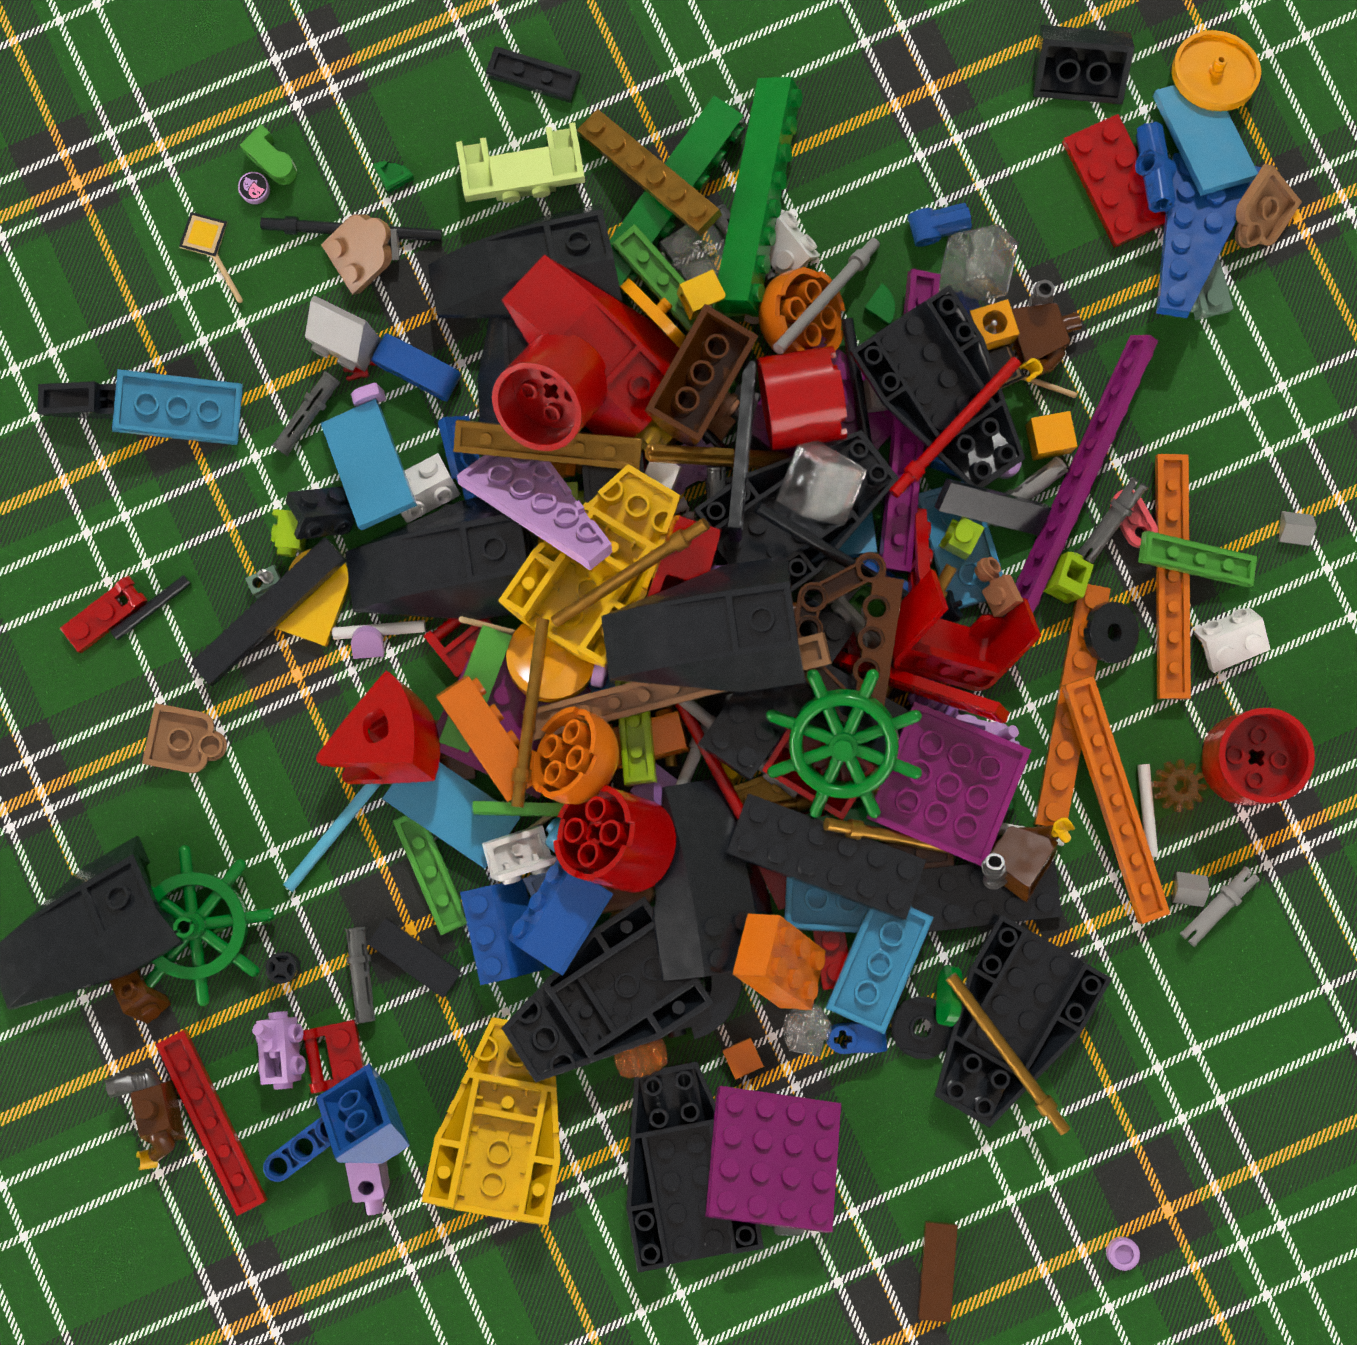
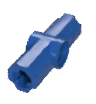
(1155, 167)

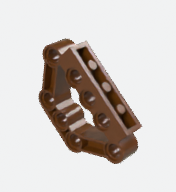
(882, 589)

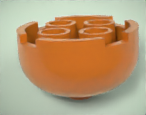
(788, 298)
(576, 762)

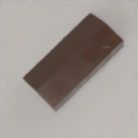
(700, 376)

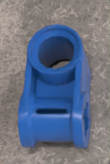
(860, 1039)

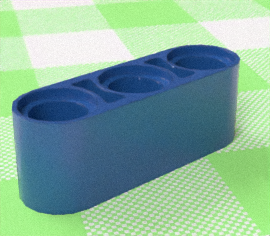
(416, 367)
(293, 1155)

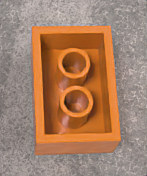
(779, 962)

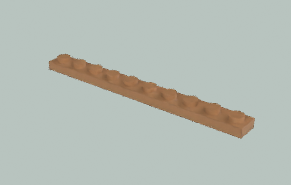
(643, 697)

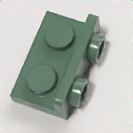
(1214, 296)

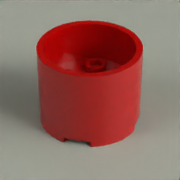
(550, 391)
(801, 397)
(1282, 760)
(616, 840)

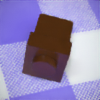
(137, 998)

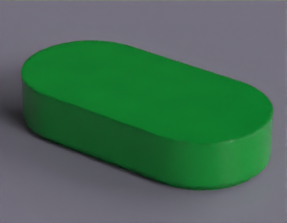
(947, 1002)

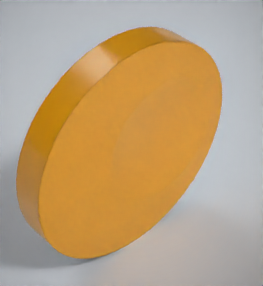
(1216, 70)
(654, 312)
(562, 672)

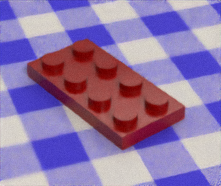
(1106, 168)

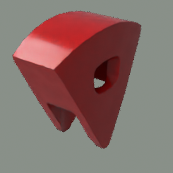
(689, 562)
(400, 743)

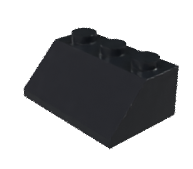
(1082, 64)

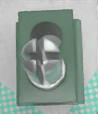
(268, 576)

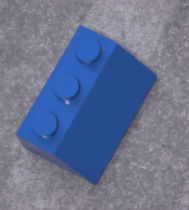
(559, 918)
(490, 920)
(362, 1119)

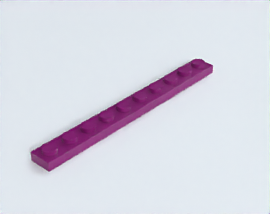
(1085, 467)
(899, 513)

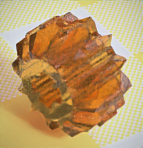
(1187, 793)
(642, 1059)

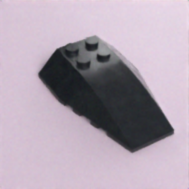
(704, 891)
(604, 1000)

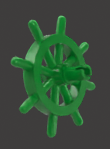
(844, 743)
(195, 925)

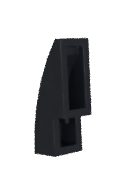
(77, 400)

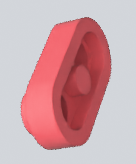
(1140, 518)

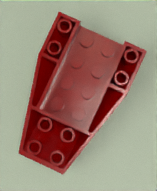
(629, 343)

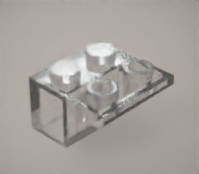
(979, 262)
(821, 483)

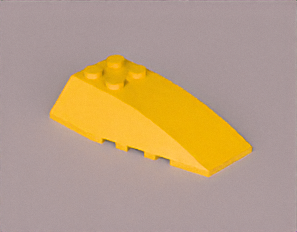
(635, 519)
(497, 1139)

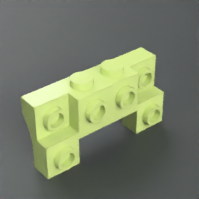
(521, 172)

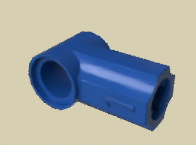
(931, 225)

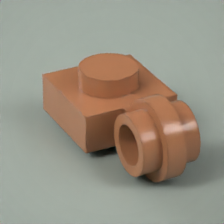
(722, 420)
(1002, 592)

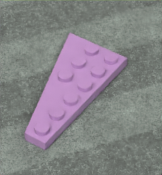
(540, 502)

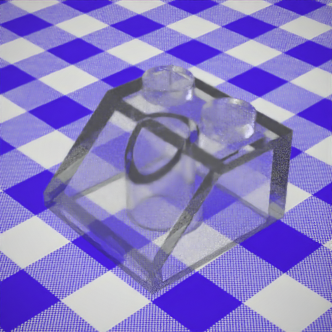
(694, 254)

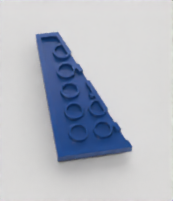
(1193, 239)

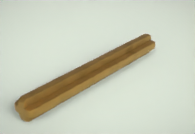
(708, 455)

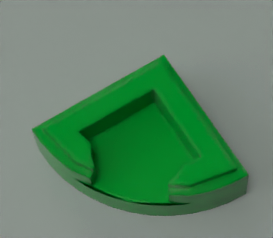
(392, 174)
(882, 305)

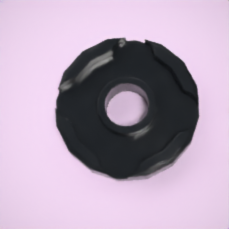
(1125, 632)
(903, 1033)

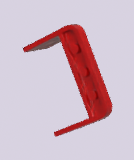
(954, 652)

